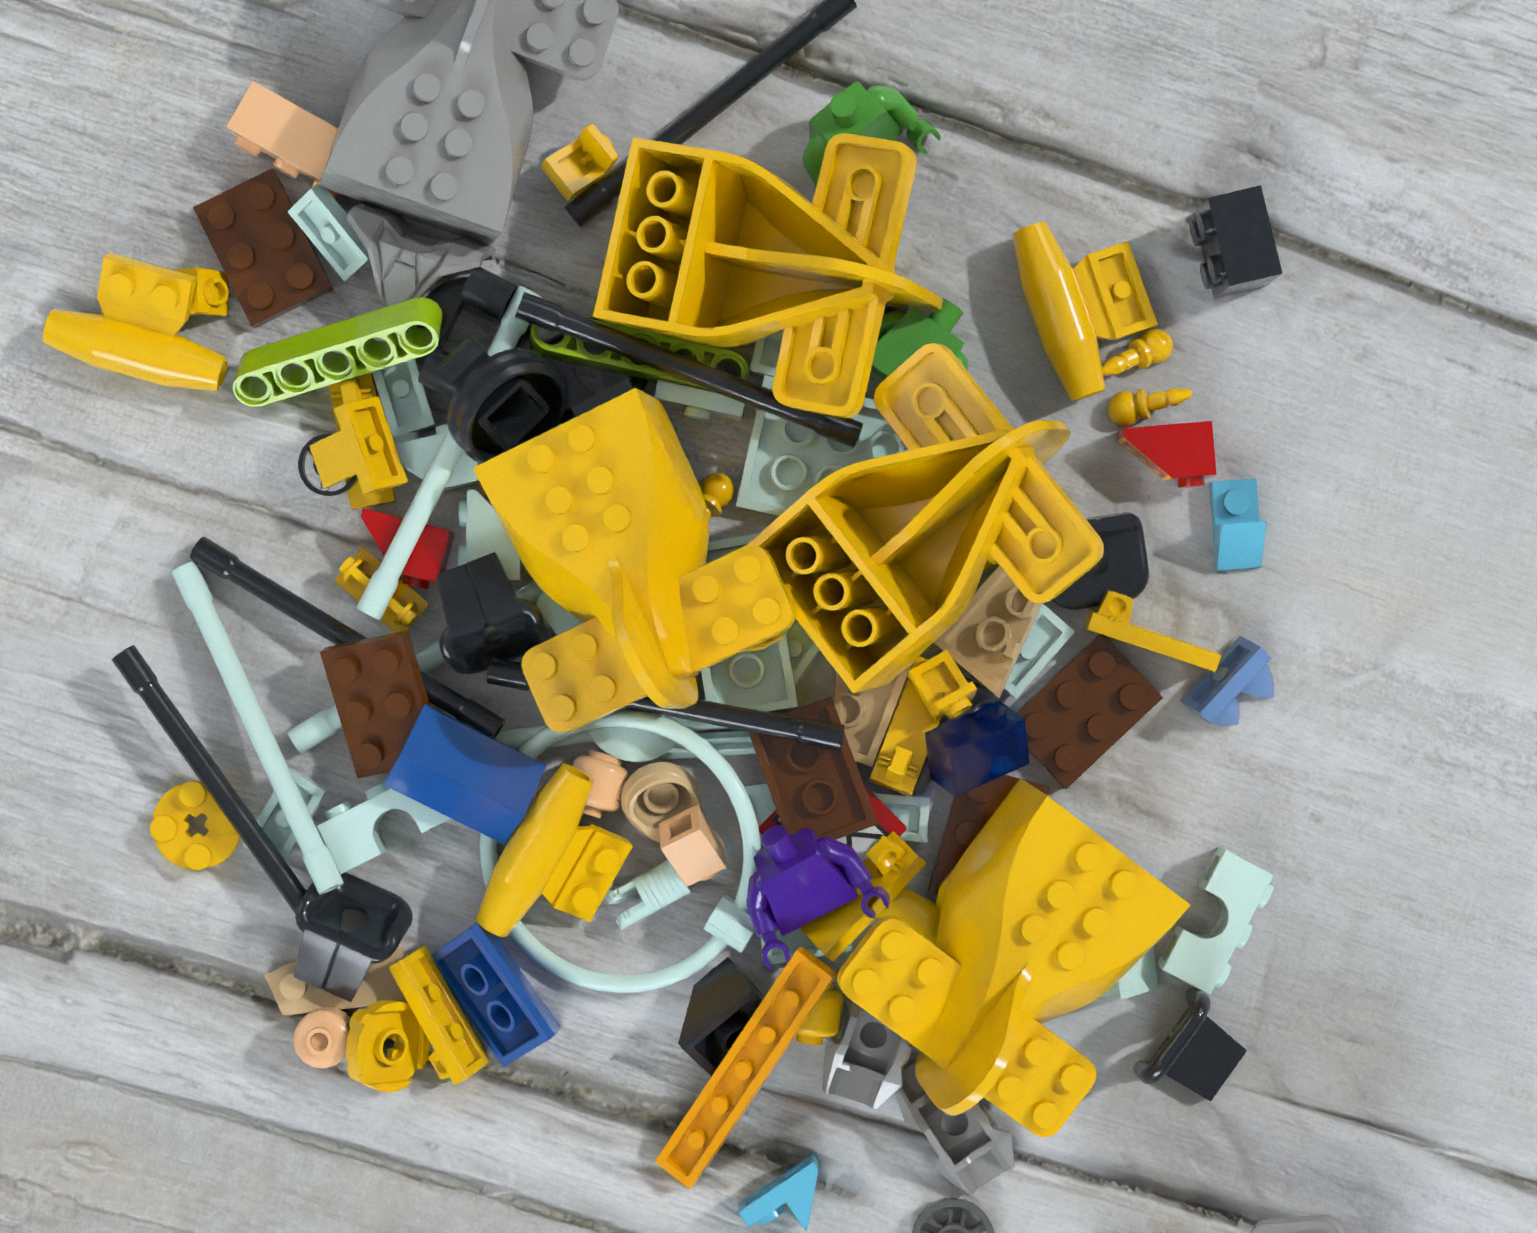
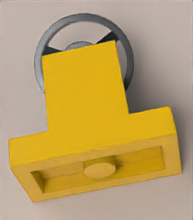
(359, 451)

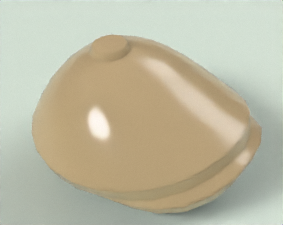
(658, 794)

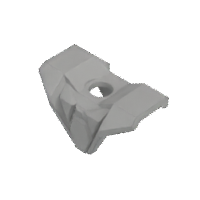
(409, 261)
(863, 1071)
(964, 1158)

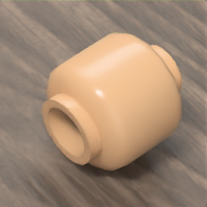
(608, 782)
(322, 1037)

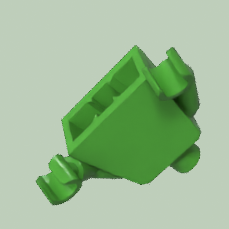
(863, 112)
(905, 333)

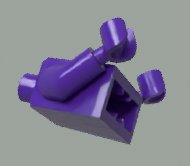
(801, 881)

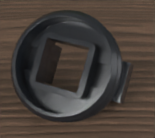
(479, 293)
(491, 391)

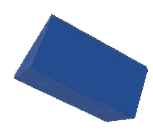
(465, 774)
(495, 994)

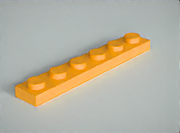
(746, 1067)

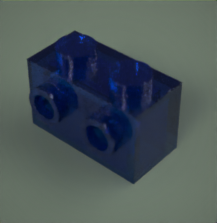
(977, 748)

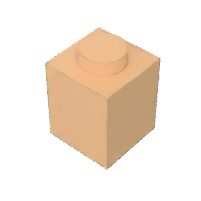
(692, 845)

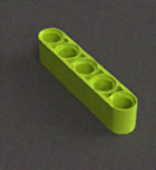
(352, 337)
(573, 351)

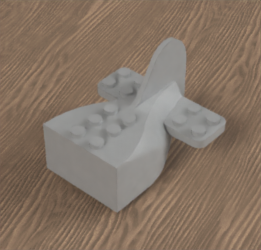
(449, 105)

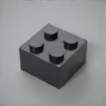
(1235, 242)

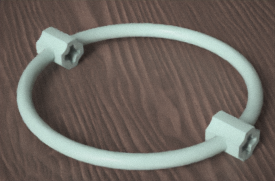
(730, 919)

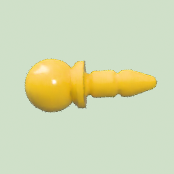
(1152, 348)
(1127, 407)
(717, 492)

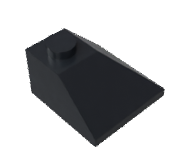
(718, 1013)

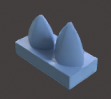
(1239, 669)

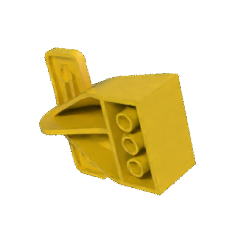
(735, 253)
(900, 541)
(622, 544)
(1025, 933)

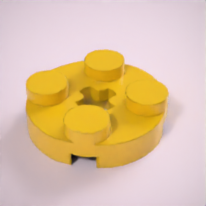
(172, 834)
(365, 1046)

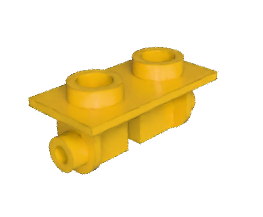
(405, 603)

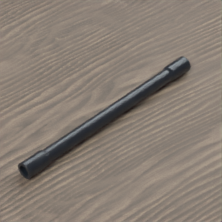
(818, 20)
(556, 318)
(229, 567)
(145, 684)
(803, 730)

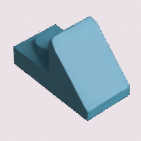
(1236, 524)
(792, 1187)

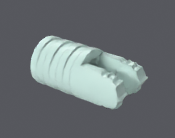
(656, 888)

